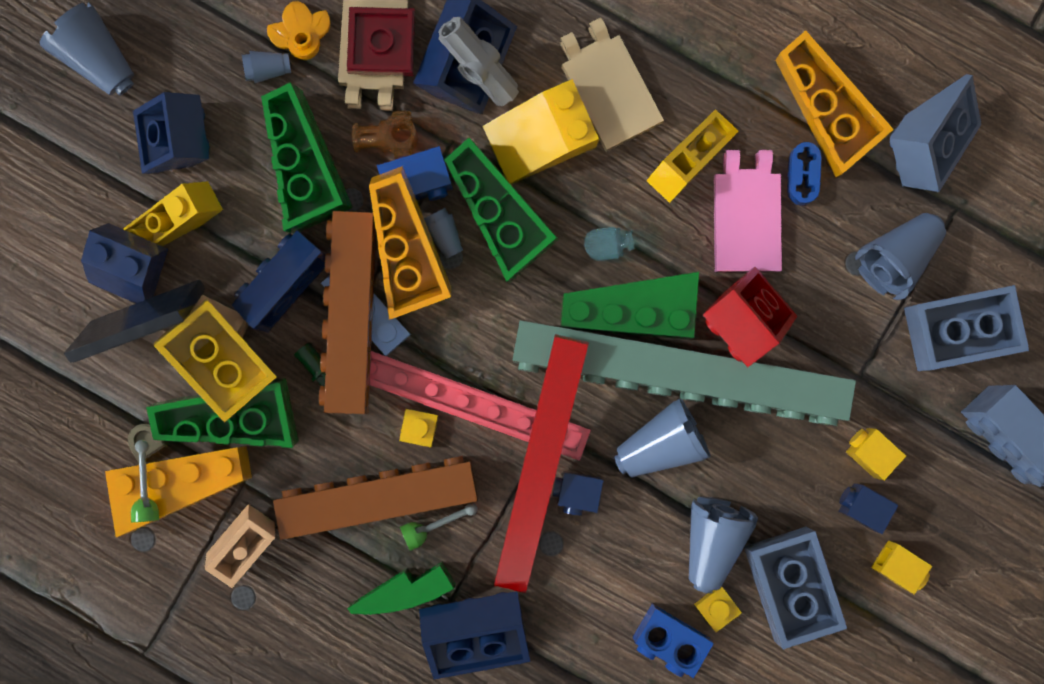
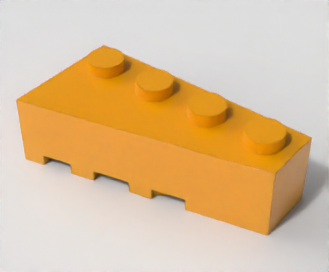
(832, 105)
(406, 250)
(175, 483)

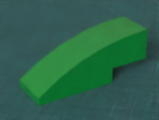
(405, 592)

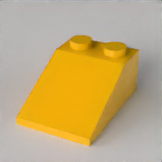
(541, 132)
(214, 360)

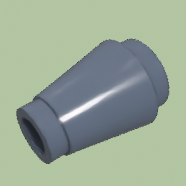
(265, 65)
(444, 232)

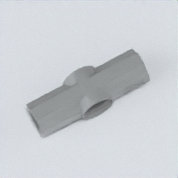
(478, 61)

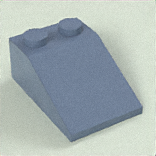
(936, 136)

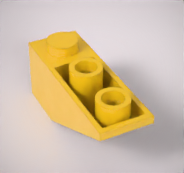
(177, 213)

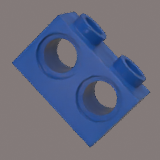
(676, 634)

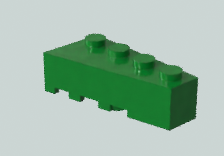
(303, 166)
(505, 218)
(640, 308)
(260, 422)

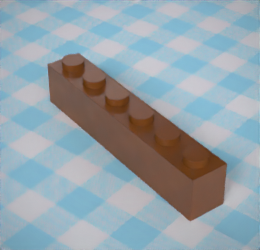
(349, 313)
(375, 499)

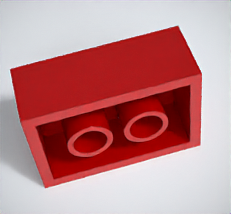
(750, 317)

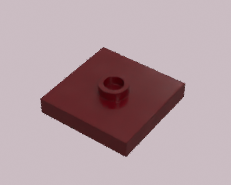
(381, 41)

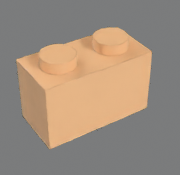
(240, 546)

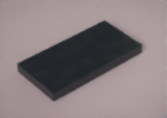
(135, 321)

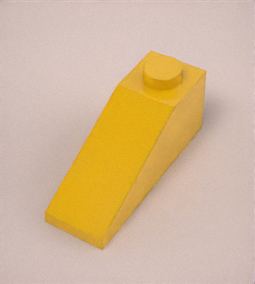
(692, 155)

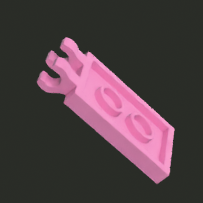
(747, 215)

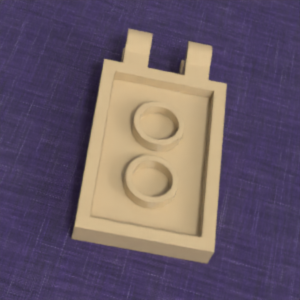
(355, 83)
(610, 87)

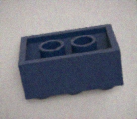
(439, 68)
(279, 282)
(474, 635)

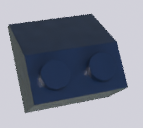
(171, 132)
(123, 262)

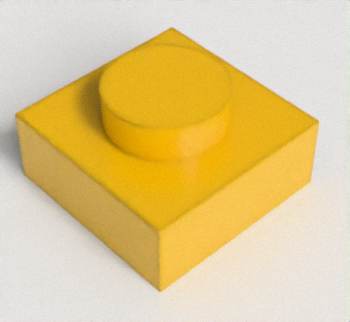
(418, 428)
(717, 609)

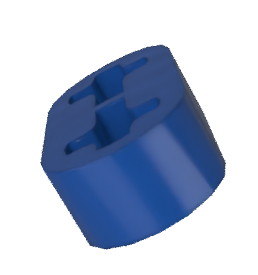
(796, 173)

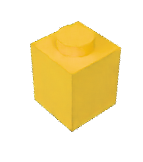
(875, 453)
(902, 567)

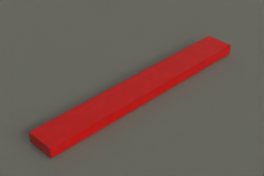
(541, 462)

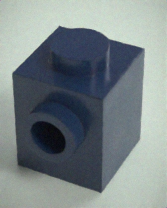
(577, 492)
(867, 507)

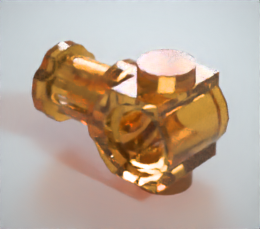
(383, 135)

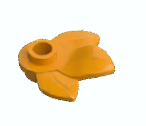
(297, 27)

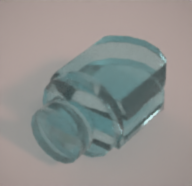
(608, 243)

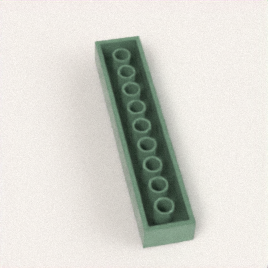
(694, 375)

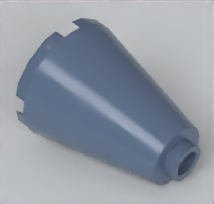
(89, 49)
(901, 256)
(663, 443)
(716, 540)

